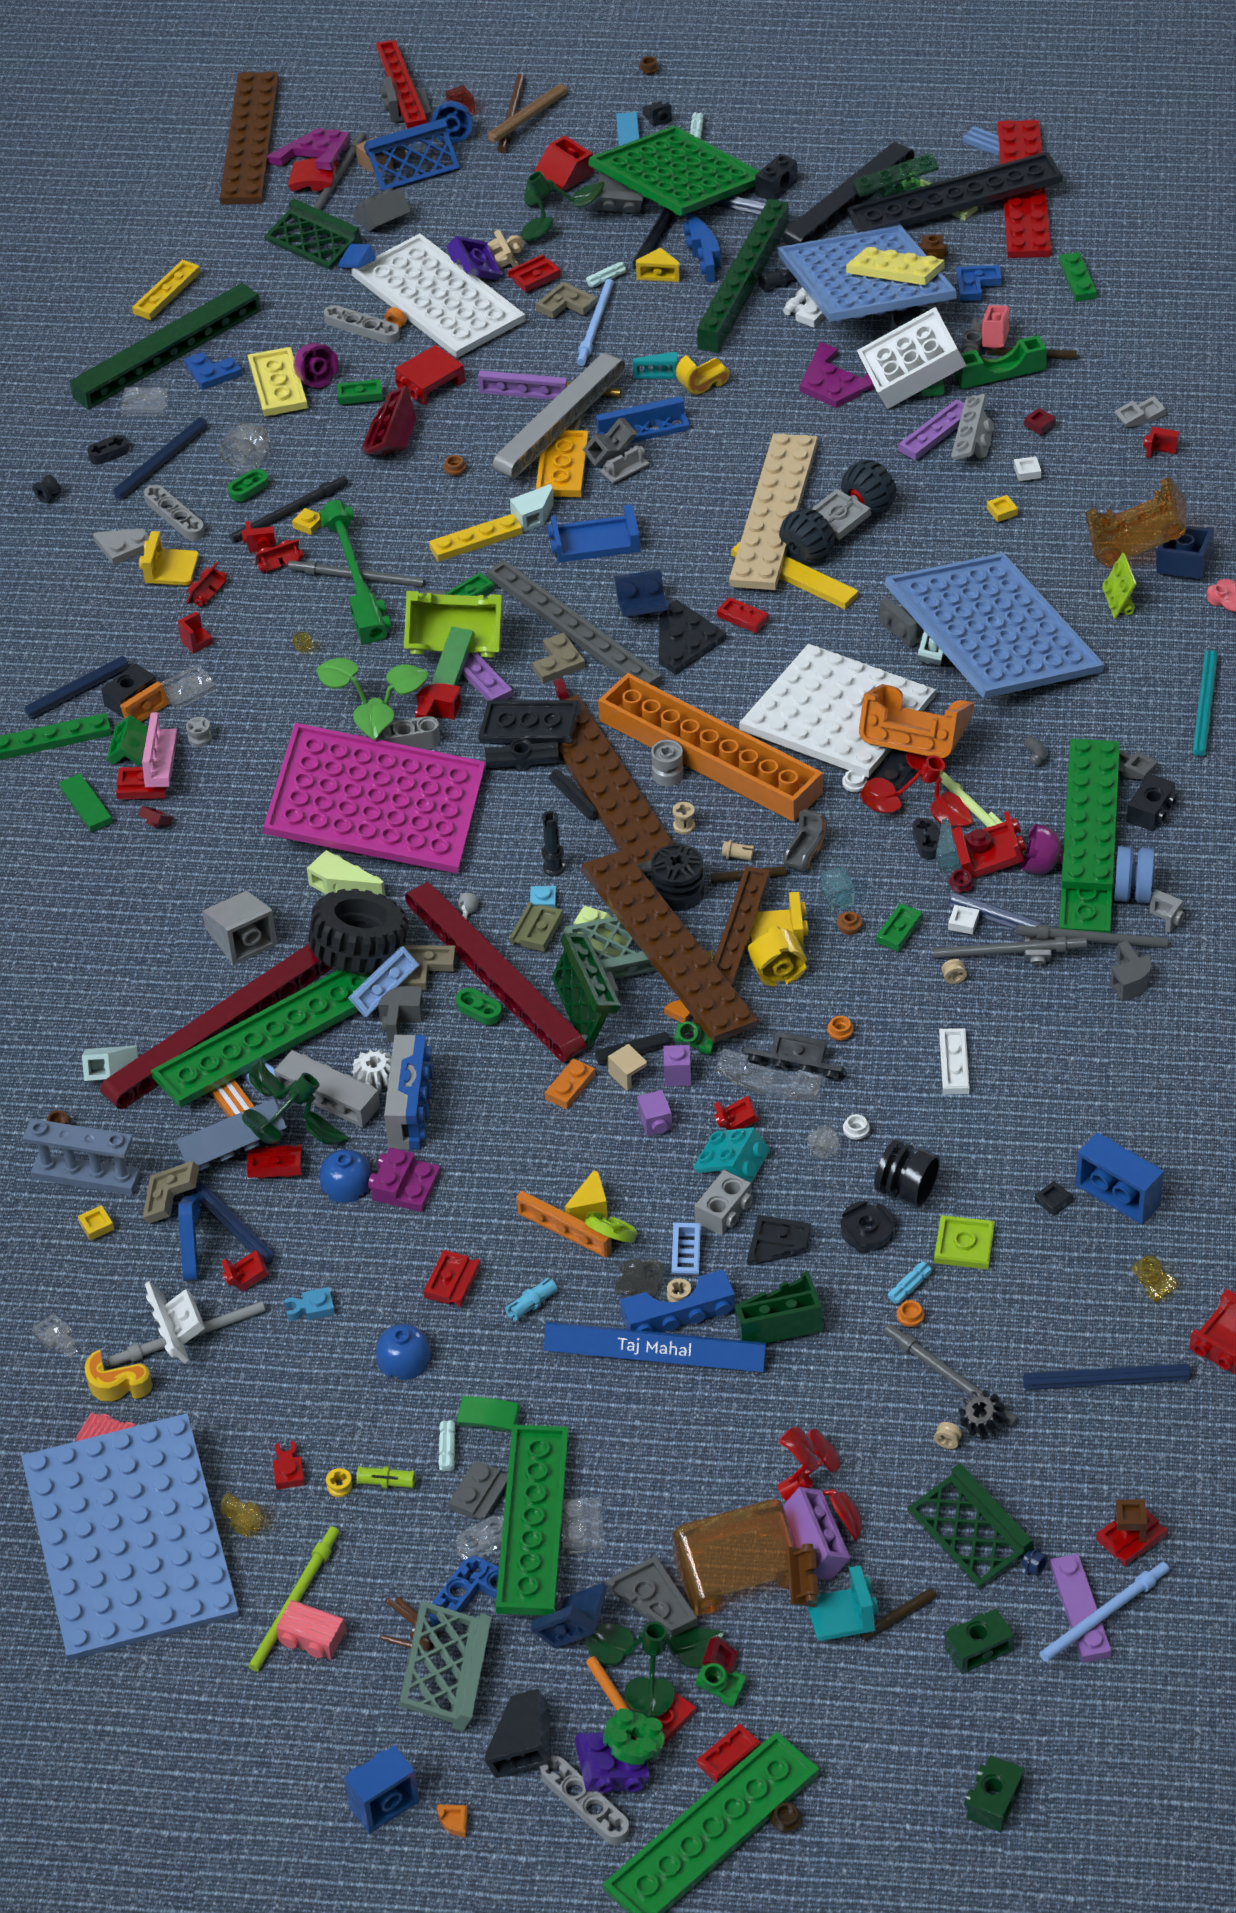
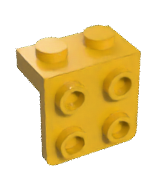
(166, 565)
(785, 919)

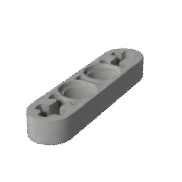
(339, 316)
(178, 510)
(582, 1801)

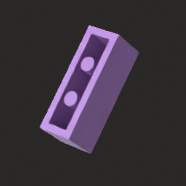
(814, 1524)

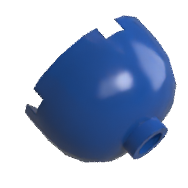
(458, 120)
(345, 1176)
(403, 1352)

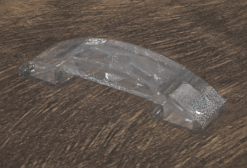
(768, 1081)

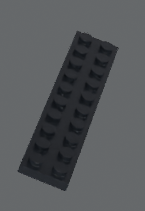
(956, 193)

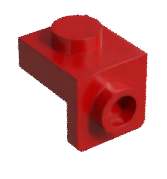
(1161, 440)
(258, 537)
(736, 1115)
(246, 1271)

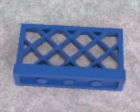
(407, 137)

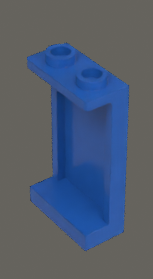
(595, 537)

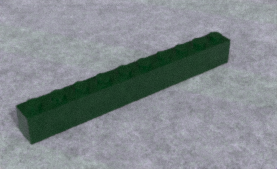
(742, 276)
(165, 346)

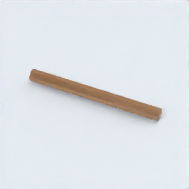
(527, 113)

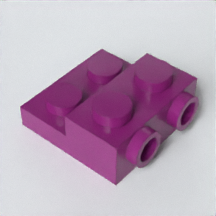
(403, 1180)

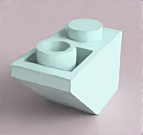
(533, 507)
(104, 1062)

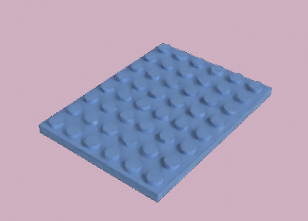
(841, 295)
(994, 625)
(129, 1536)

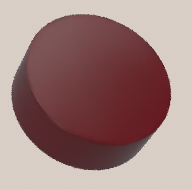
(560, 689)

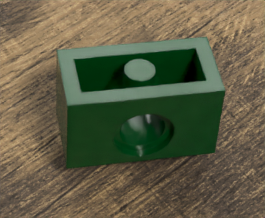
(972, 1653)
(992, 1809)

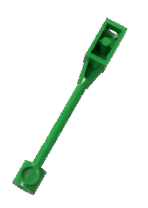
(364, 606)

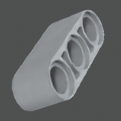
(415, 732)

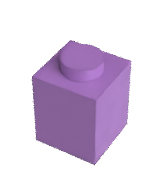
(677, 1065)
(654, 1113)

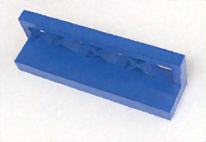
(651, 414)

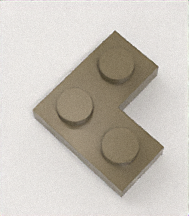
(566, 297)
(561, 661)
(429, 959)
(163, 1188)

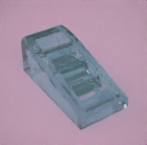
(946, 850)

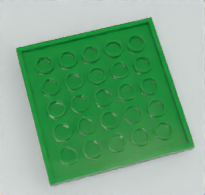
(676, 170)

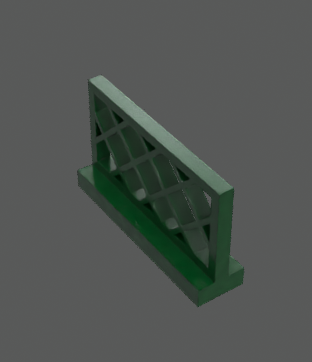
(323, 224)
(593, 985)
(993, 1516)

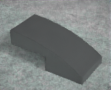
(1135, 766)

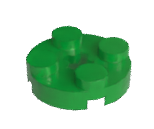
(628, 1724)

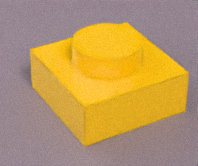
(1002, 508)
(307, 521)
(95, 1222)

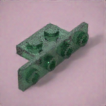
(897, 177)

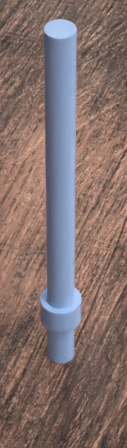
(586, 346)
(1143, 1582)

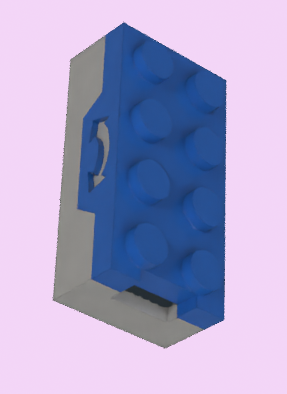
(408, 1092)

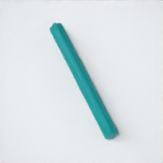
(1205, 703)

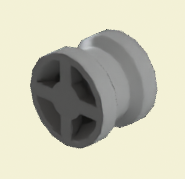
(199, 731)

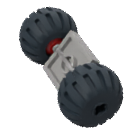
(812, 532)

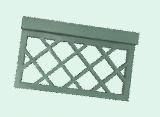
(623, 965)
(466, 1677)

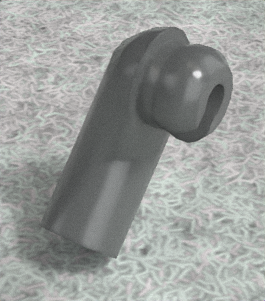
(1038, 749)

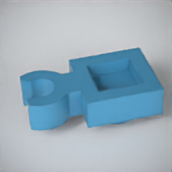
(314, 1304)

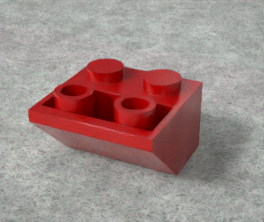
(565, 163)

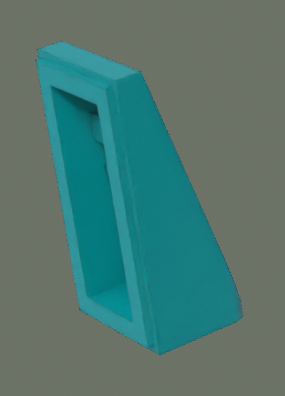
(667, 360)

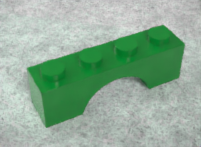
(1026, 357)

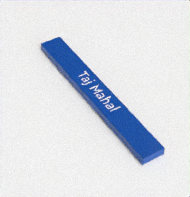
(655, 1346)

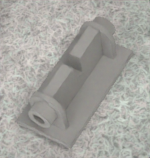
(622, 467)

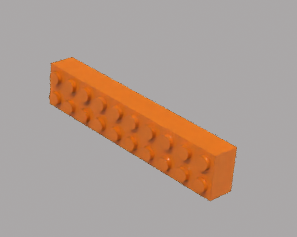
(712, 746)

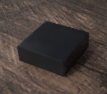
(1053, 1198)

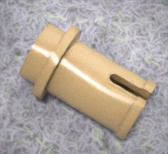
(737, 850)

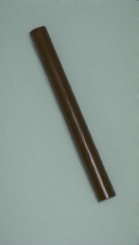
(1051, 353)

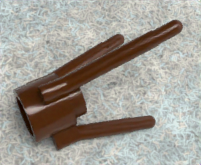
(411, 1615)

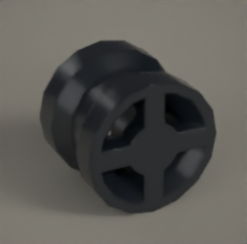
(46, 488)

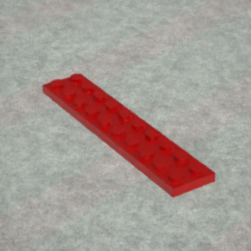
(1027, 212)

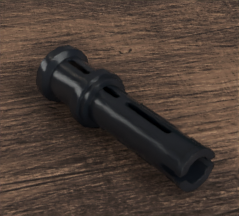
(776, 278)
(552, 851)

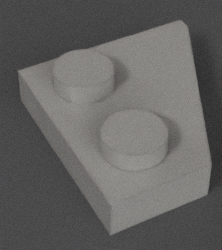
(121, 544)

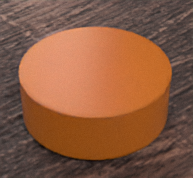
(396, 316)

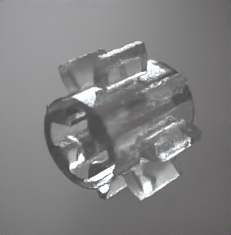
(823, 1142)

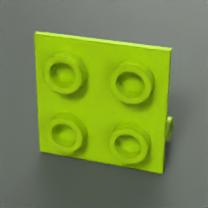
(1119, 588)

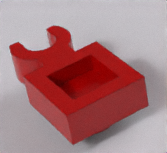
(288, 1468)

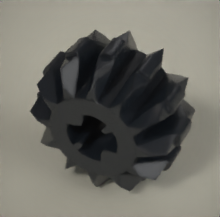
(984, 1403)

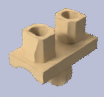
(504, 250)

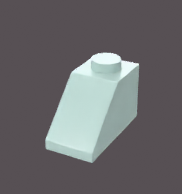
(929, 651)

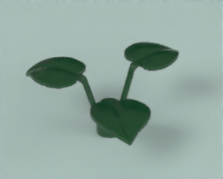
(538, 188)
(301, 1091)
(651, 1695)

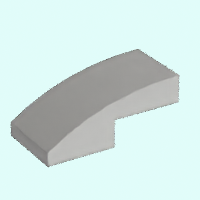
(1140, 414)

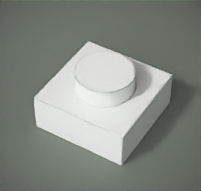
(1027, 468)
(963, 919)

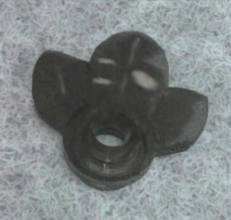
(636, 1278)

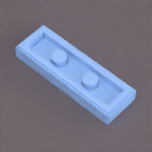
(385, 978)

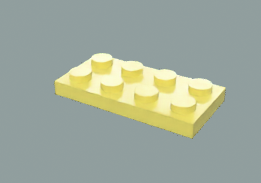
(895, 266)
(276, 381)

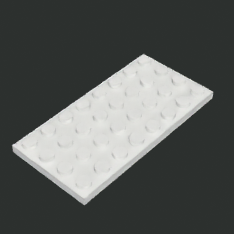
(439, 295)

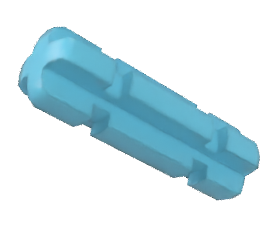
(909, 1283)

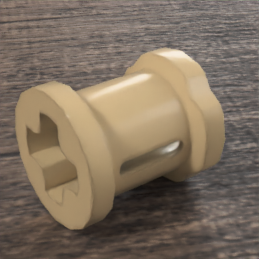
(678, 824)

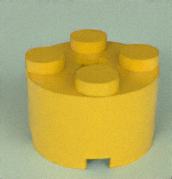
(777, 956)

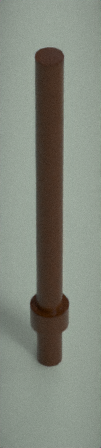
(512, 110)

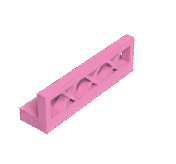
(158, 754)

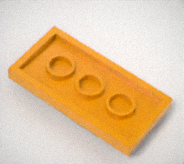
(564, 464)

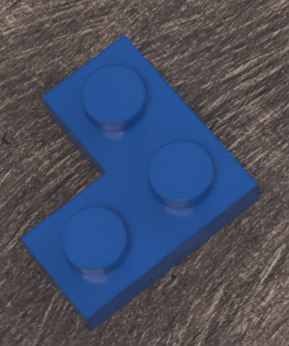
(973, 277)
(211, 374)

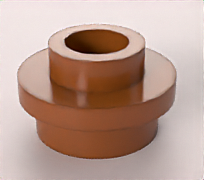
(454, 465)
(849, 923)

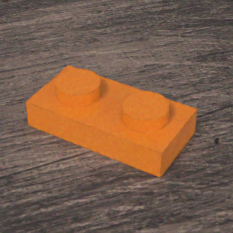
(145, 702)
(570, 1083)

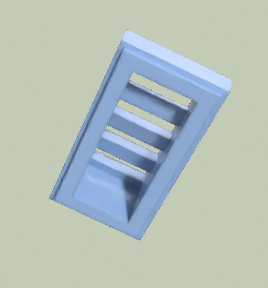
(686, 1230)

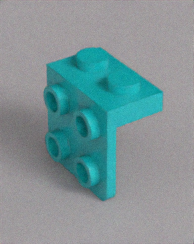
(734, 1150)
(845, 1611)

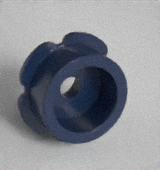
(1034, 1562)

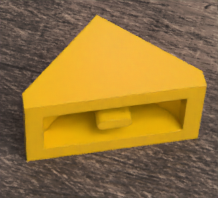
(658, 267)
(588, 1198)

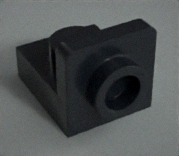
(657, 113)

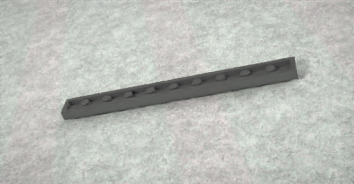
(570, 623)

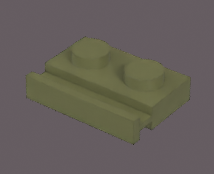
(536, 927)

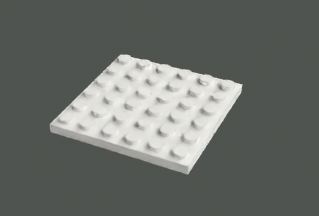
(819, 708)

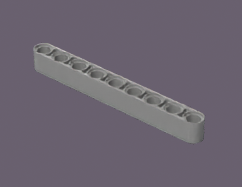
(558, 415)

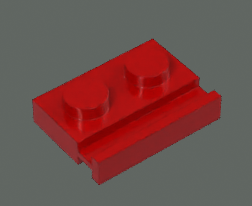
(534, 273)
(132, 786)
(274, 1161)
(452, 1278)
(1126, 1544)

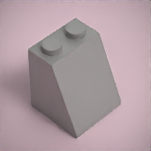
(241, 926)

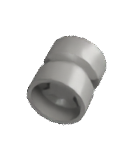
(667, 762)

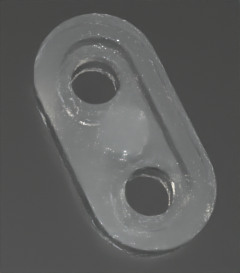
(483, 1536)

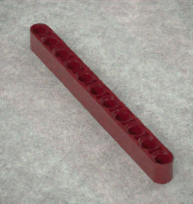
(496, 972)
(266, 990)

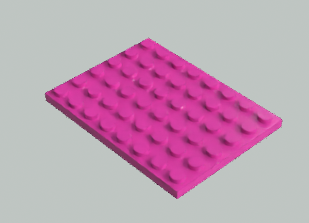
(375, 798)

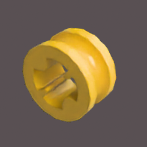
(341, 1490)

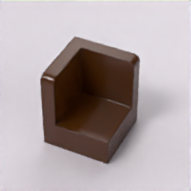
(1131, 1515)

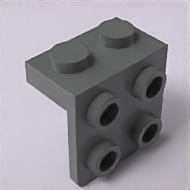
(390, 100)
(618, 197)
(900, 622)

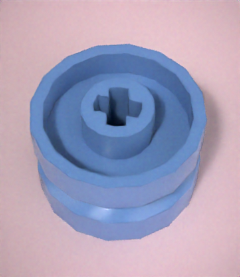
(1134, 874)

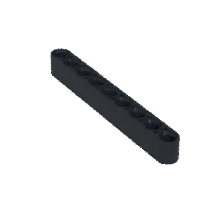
(834, 206)

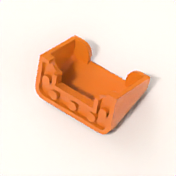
(892, 726)

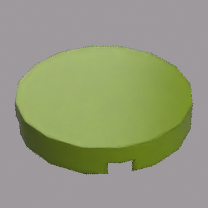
(611, 1227)

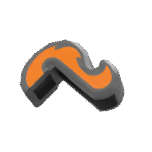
(807, 840)

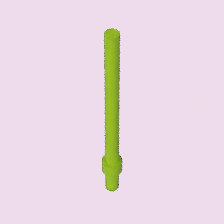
(319, 1554)

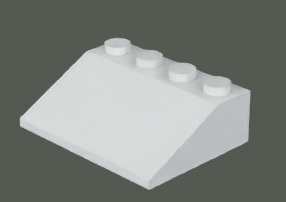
(911, 358)

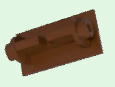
(801, 1577)

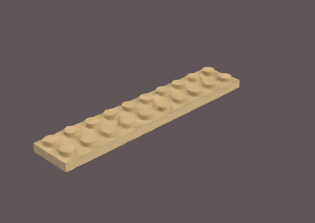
(776, 496)

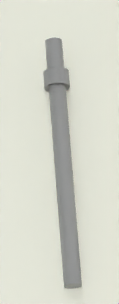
(135, 1352)

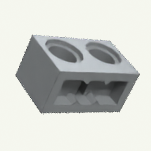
(723, 1202)

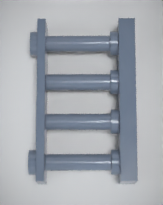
(81, 1172)

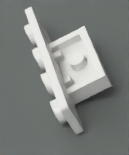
(177, 1319)

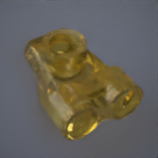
(1153, 1278)
(245, 1516)

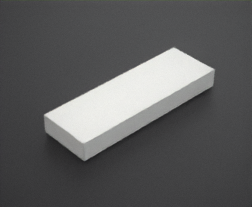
(954, 1061)

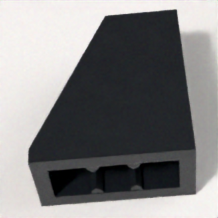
(521, 1736)

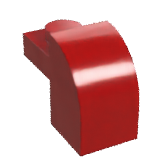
(439, 701)

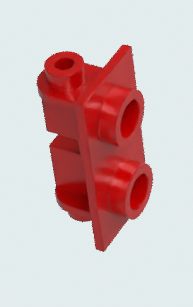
(268, 558)
(200, 590)

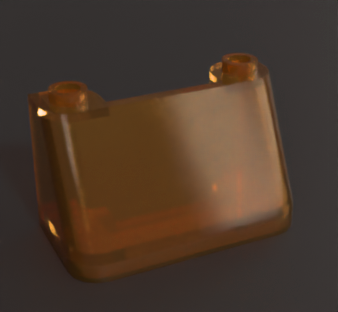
(1139, 526)
(732, 1553)

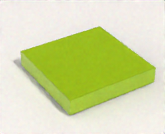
(964, 1242)

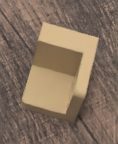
(624, 1064)

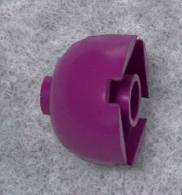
(315, 364)
(1042, 851)

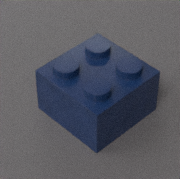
(1186, 555)

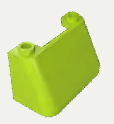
(432, 616)

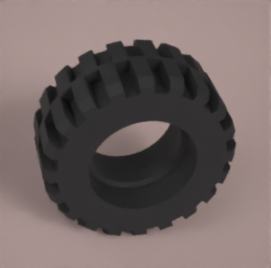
(356, 930)

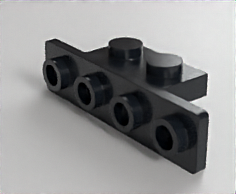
(796, 1052)

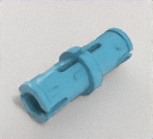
(531, 1299)

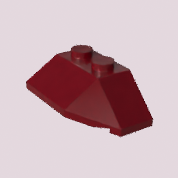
(391, 424)

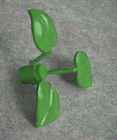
(374, 714)

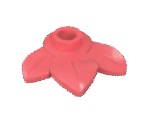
(1223, 594)

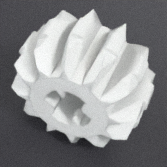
(373, 1068)

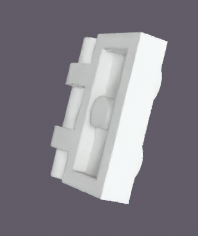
(806, 314)

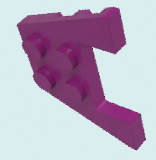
(318, 143)
(831, 383)

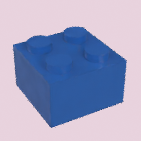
(381, 1789)

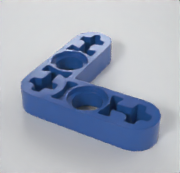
(188, 1218)
(478, 1582)

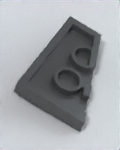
(653, 1595)

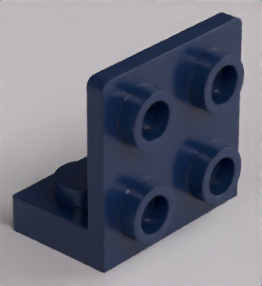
(641, 594)
(575, 1619)

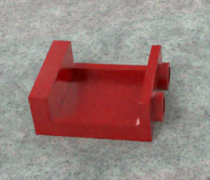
(429, 372)
(1002, 852)
(1218, 1335)

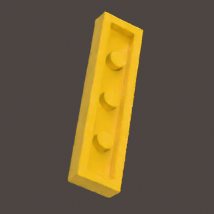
(166, 289)
(475, 537)

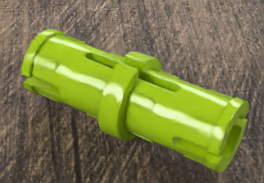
(405, 1478)

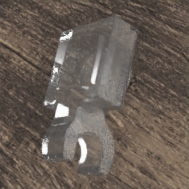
(55, 1332)

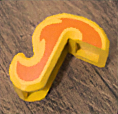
(699, 379)
(116, 1382)

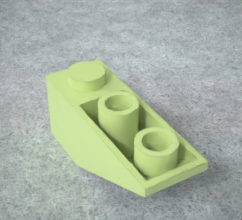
(333, 873)

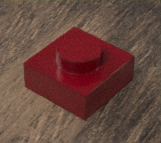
(1039, 421)
(155, 817)
(720, 1653)

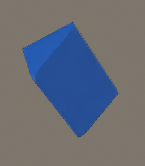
(357, 256)

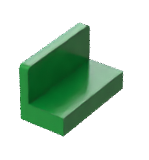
(128, 741)

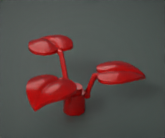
(881, 795)
(803, 1448)

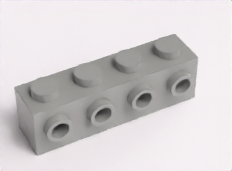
(337, 1091)

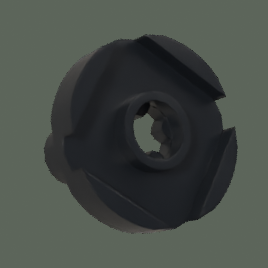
(871, 1238)

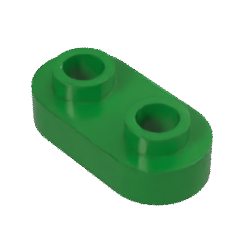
(248, 485)
(481, 1007)

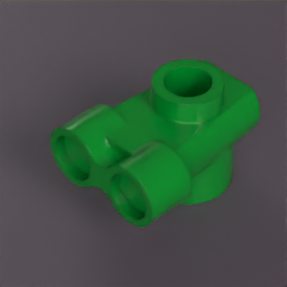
(700, 1040)
(727, 1686)

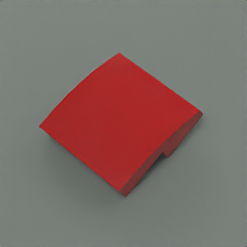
(306, 174)

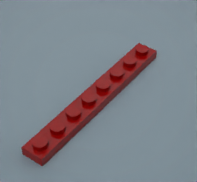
(404, 89)

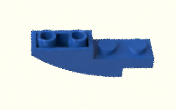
(702, 245)

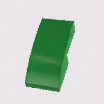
(488, 1413)

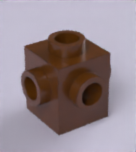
(934, 246)

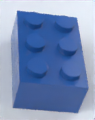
(1119, 1178)

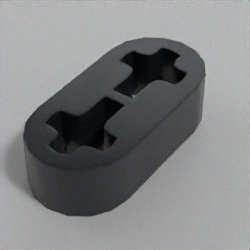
(108, 449)
(922, 839)

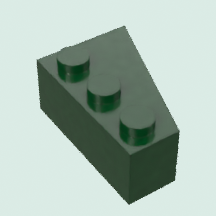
(781, 1313)

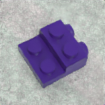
(475, 257)
(605, 1772)

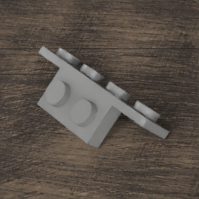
(974, 429)

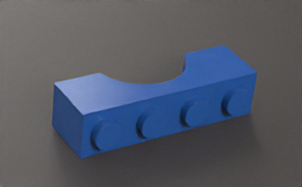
(709, 1299)

